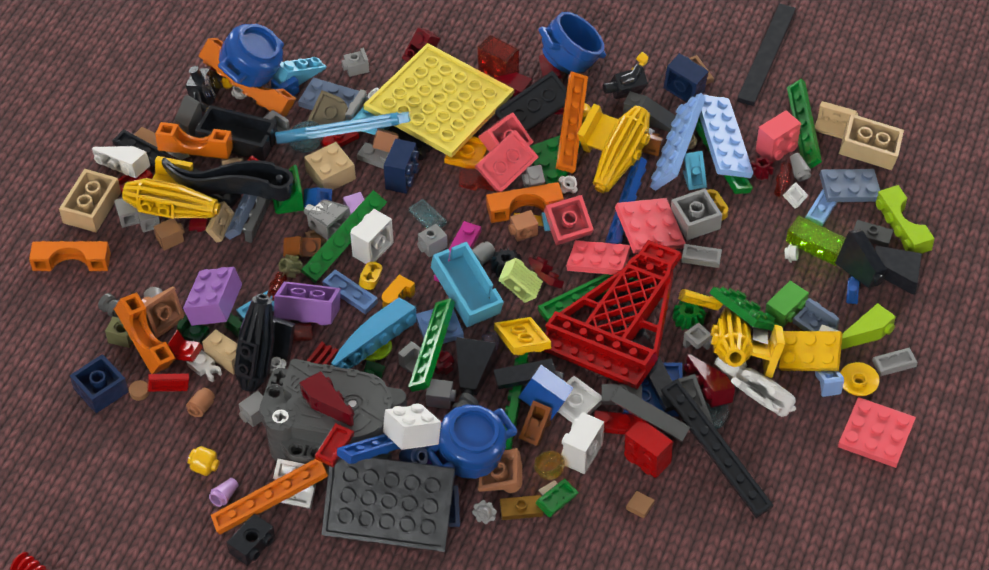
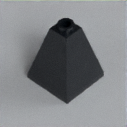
(474, 363)

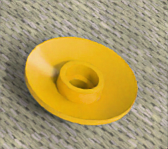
(861, 373)

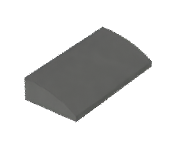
(649, 413)

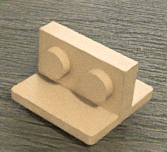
(833, 119)

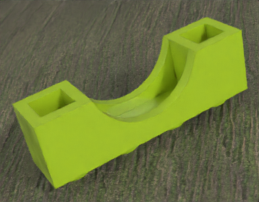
(913, 236)

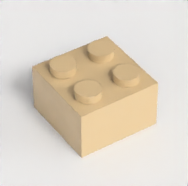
(330, 167)

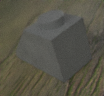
(189, 115)

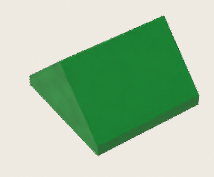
(295, 202)

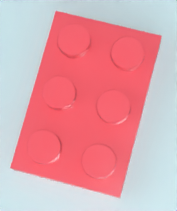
(506, 161)
(598, 257)

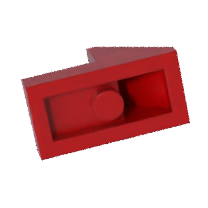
(184, 349)

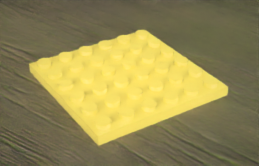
(443, 97)

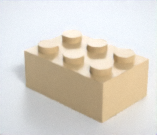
(871, 142)
(90, 200)

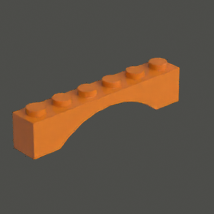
(271, 99)

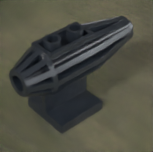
(258, 341)

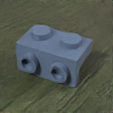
(814, 316)

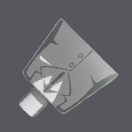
(326, 217)

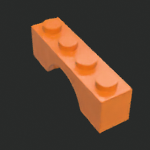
(174, 139)
(502, 204)
(47, 255)
(133, 317)

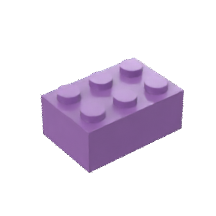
(212, 296)
(307, 303)

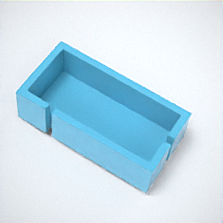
(467, 284)

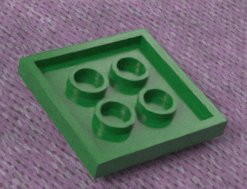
(743, 308)

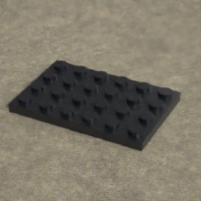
(389, 502)

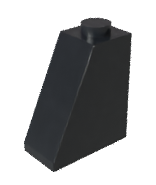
(861, 259)
(901, 267)

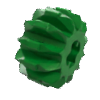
(688, 315)

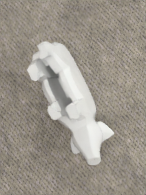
(759, 388)

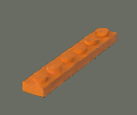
(571, 122)
(269, 495)

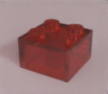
(497, 57)

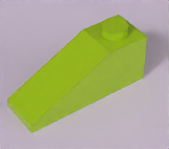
(869, 327)

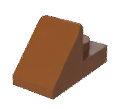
(301, 246)
(536, 421)

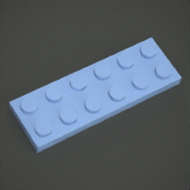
(724, 138)
(677, 141)

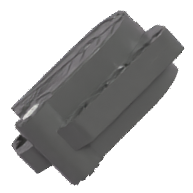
(298, 430)

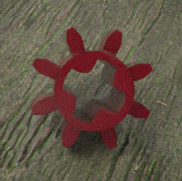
(762, 168)
(444, 363)

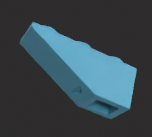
(302, 69)

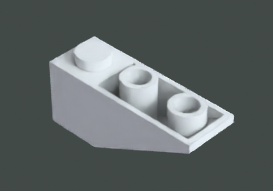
(124, 159)

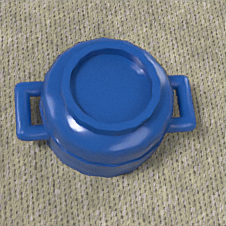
(571, 43)
(251, 55)
(472, 440)

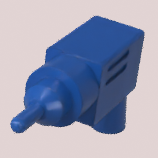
(852, 291)

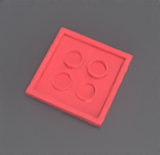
(649, 221)
(876, 432)

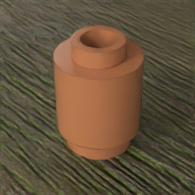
(200, 402)

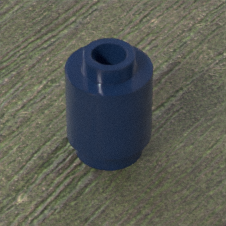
(416, 455)

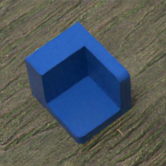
(316, 195)

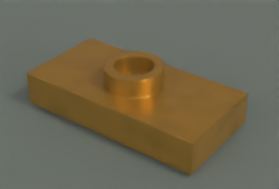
(520, 507)

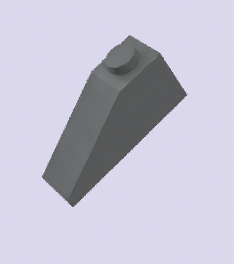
(659, 116)

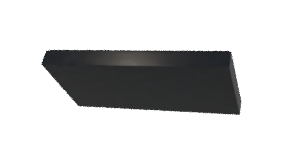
(536, 102)

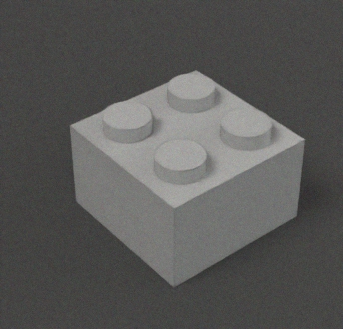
(696, 214)

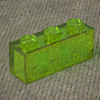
(815, 239)

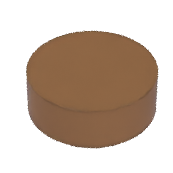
(138, 390)

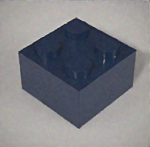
(685, 78)
(401, 166)
(99, 383)

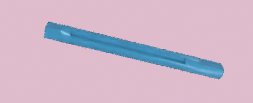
(342, 127)

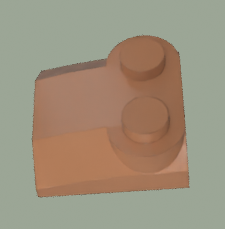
(163, 311)
(506, 475)

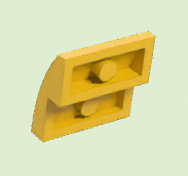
(699, 299)

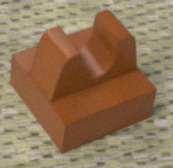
(654, 145)

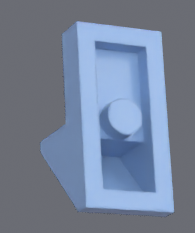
(830, 382)

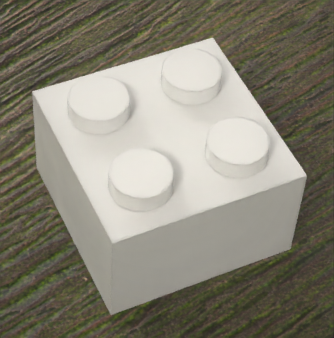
(371, 237)
(411, 426)
(582, 442)

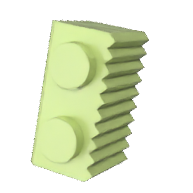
(520, 280)

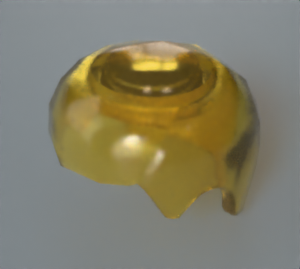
(549, 465)

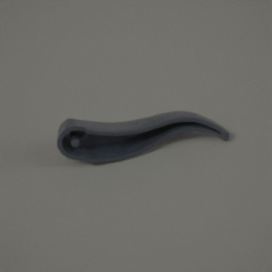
(241, 177)

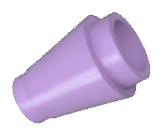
(222, 493)

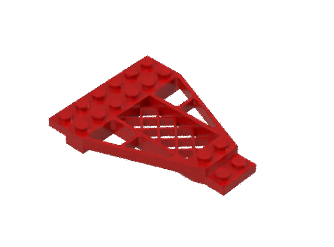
(615, 352)

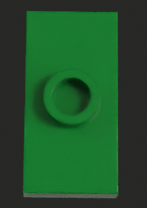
(556, 497)

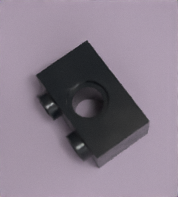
(253, 529)

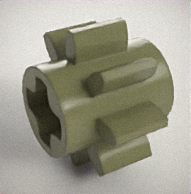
(290, 266)

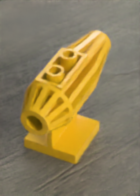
(618, 139)
(166, 197)
(735, 343)

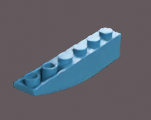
(375, 333)

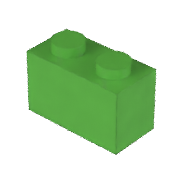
(787, 303)

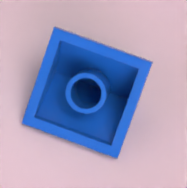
(546, 389)

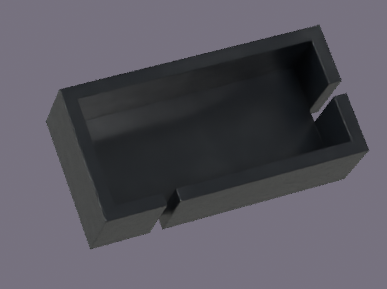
(249, 133)

